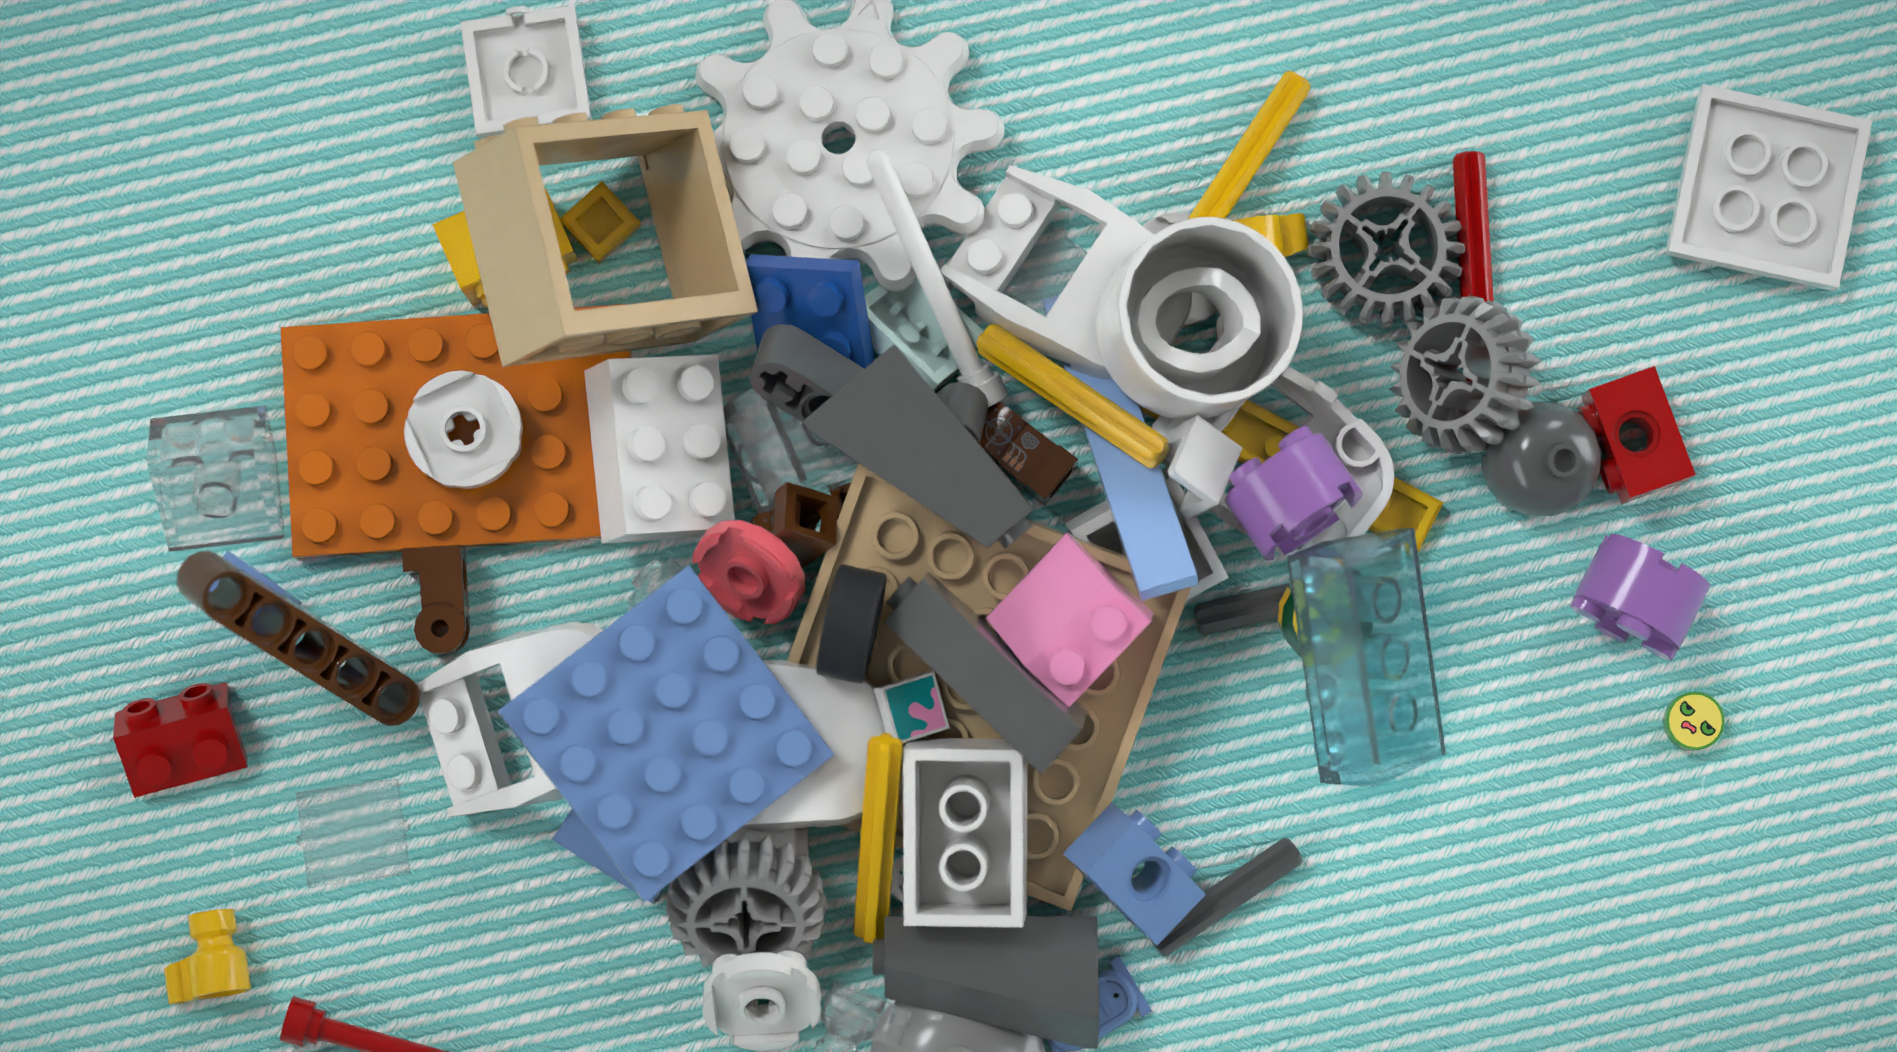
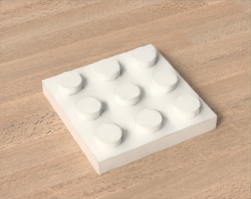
(1768, 187)

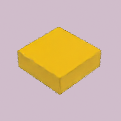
(600, 222)

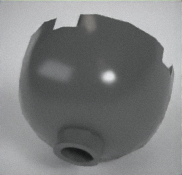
(1544, 462)

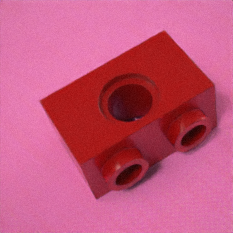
(1639, 401)

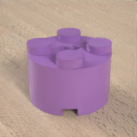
(1291, 493)
(1640, 595)

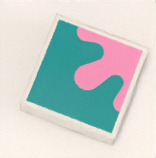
(912, 707)

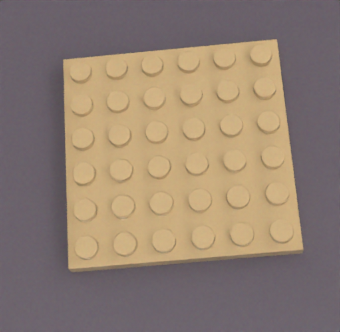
(902, 538)

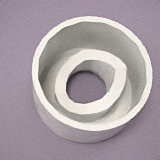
(1246, 284)

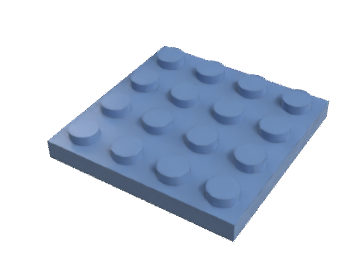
(665, 733)

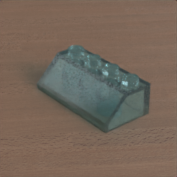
(1366, 657)

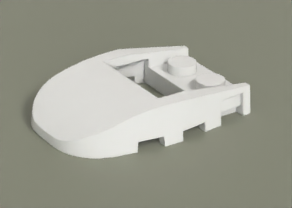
(1008, 233)
(1350, 438)
(845, 719)
(464, 727)

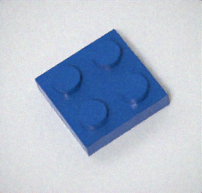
(815, 296)

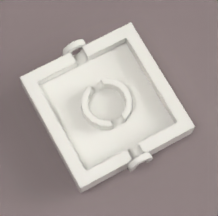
(524, 67)

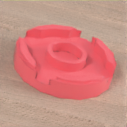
(749, 571)

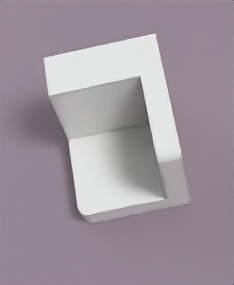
(1200, 463)

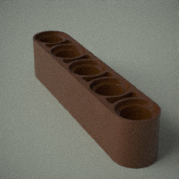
(280, 627)

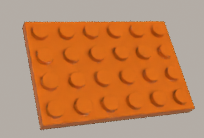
(349, 456)

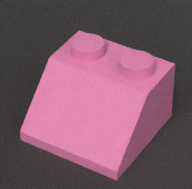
(1069, 619)

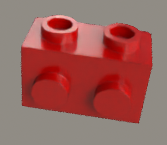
(178, 739)

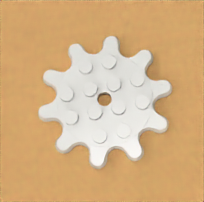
(885, 95)

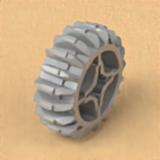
(1364, 233)
(1491, 353)
(780, 892)

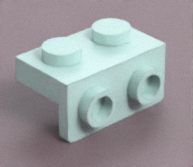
(910, 324)

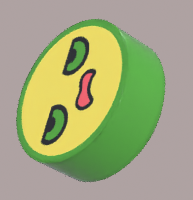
(1693, 721)

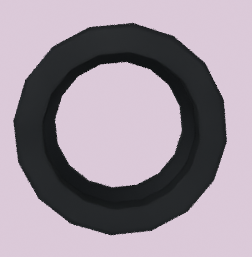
(851, 623)

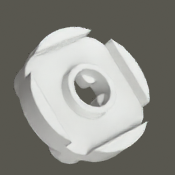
(432, 418)
(740, 980)

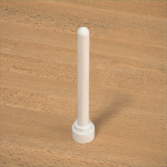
(932, 281)

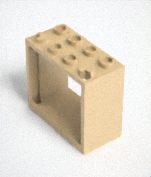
(522, 255)

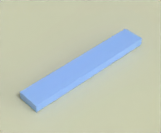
(1140, 507)

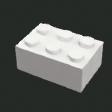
(659, 447)
(964, 833)

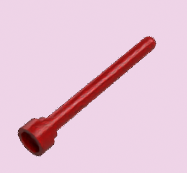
(308, 1025)

